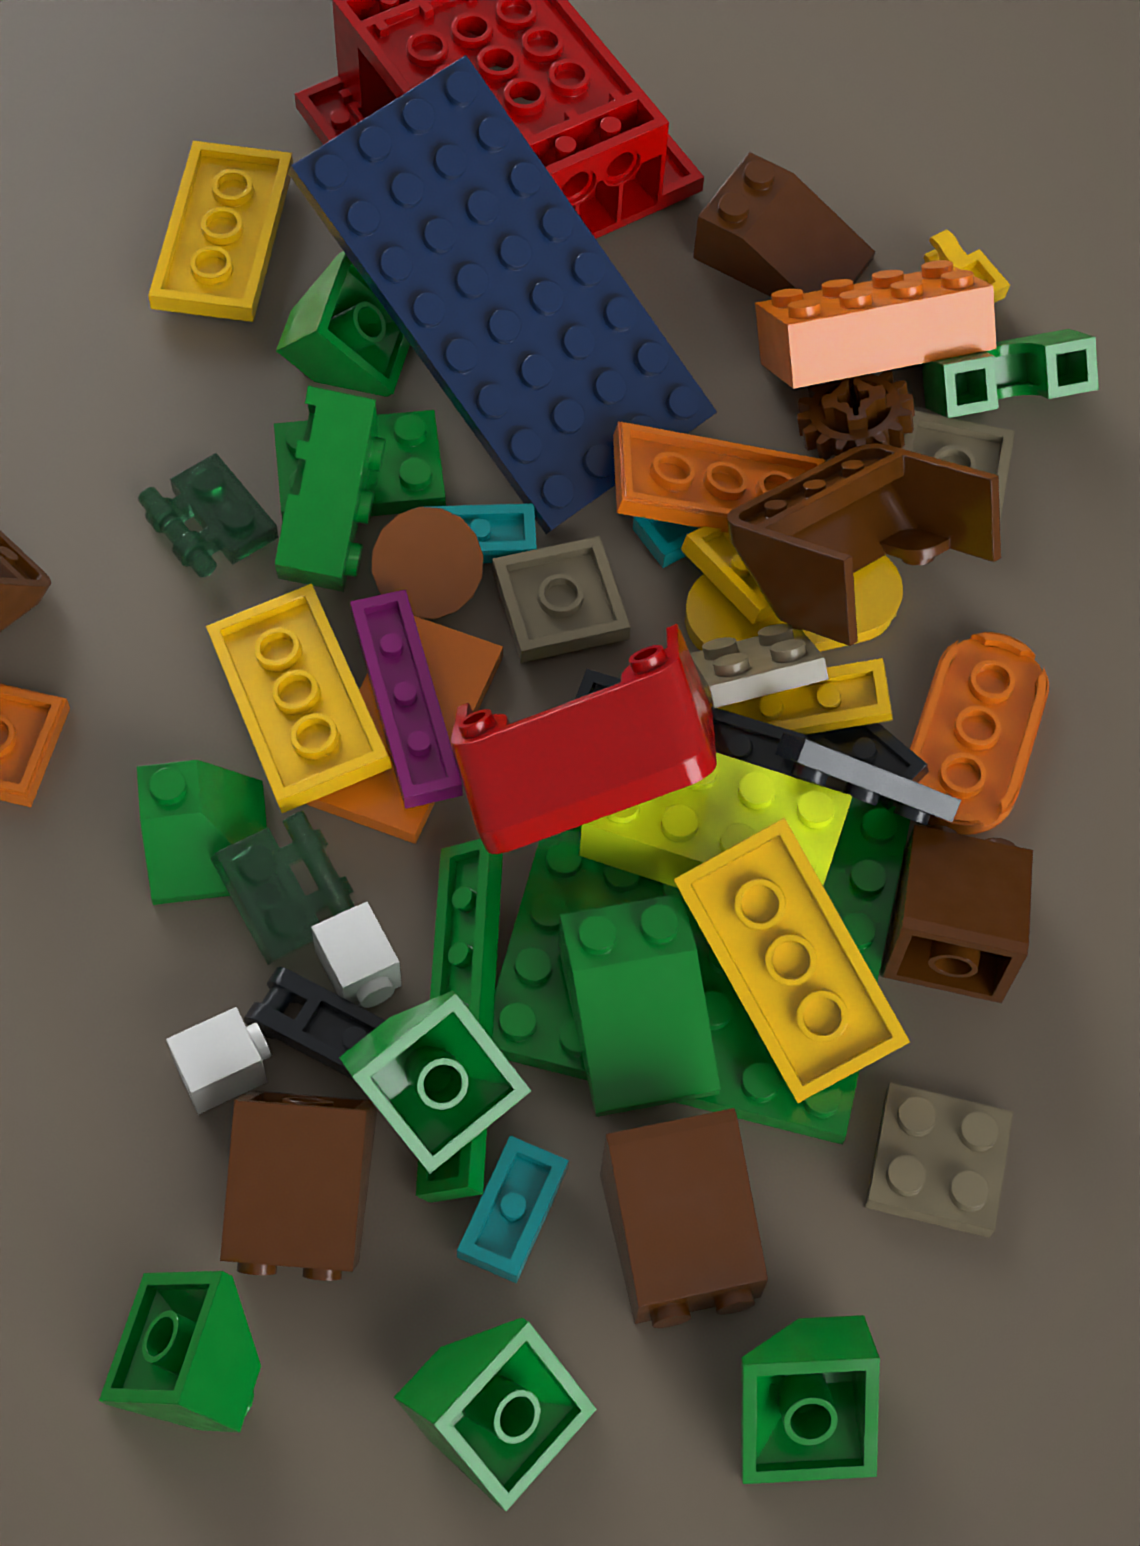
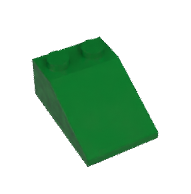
(638, 1004)

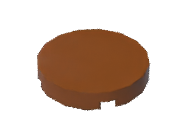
(431, 558)

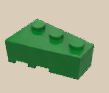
(330, 490)

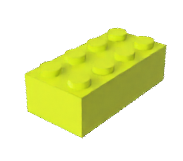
(706, 818)

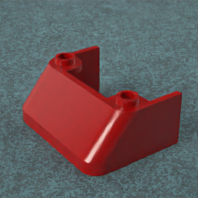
(588, 753)

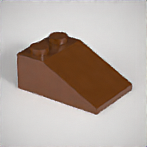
(776, 232)

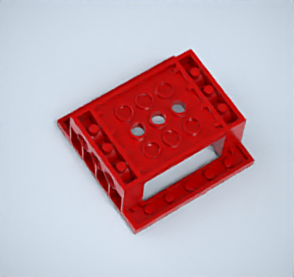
(588, 114)

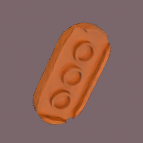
(981, 727)

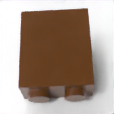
(961, 913)
(297, 1183)
(683, 1218)

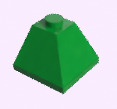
(344, 334)
(189, 816)
(435, 1077)
(186, 1353)
(811, 1403)
(497, 1407)

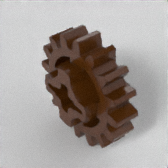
(882, 410)

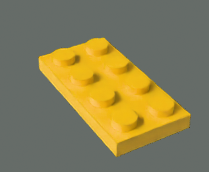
(221, 231)
(298, 698)
(791, 960)

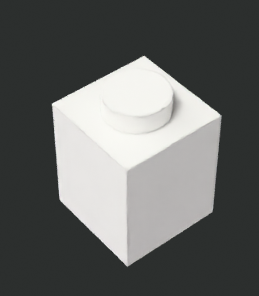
(357, 956)
(219, 1059)

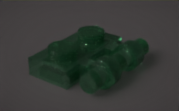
(221, 506)
(269, 893)

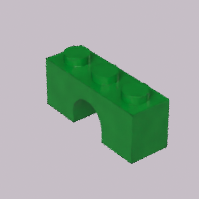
(1038, 365)

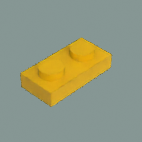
(724, 568)

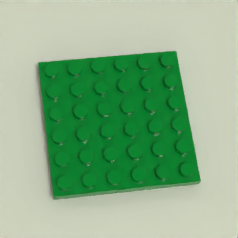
(533, 1003)

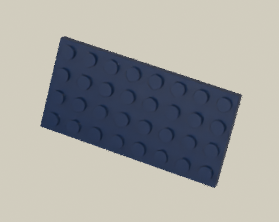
(499, 288)

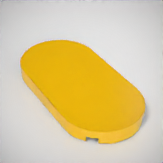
(877, 600)

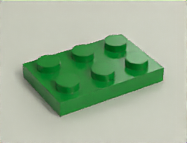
(410, 466)

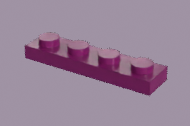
(406, 699)

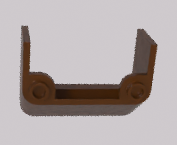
(851, 511)

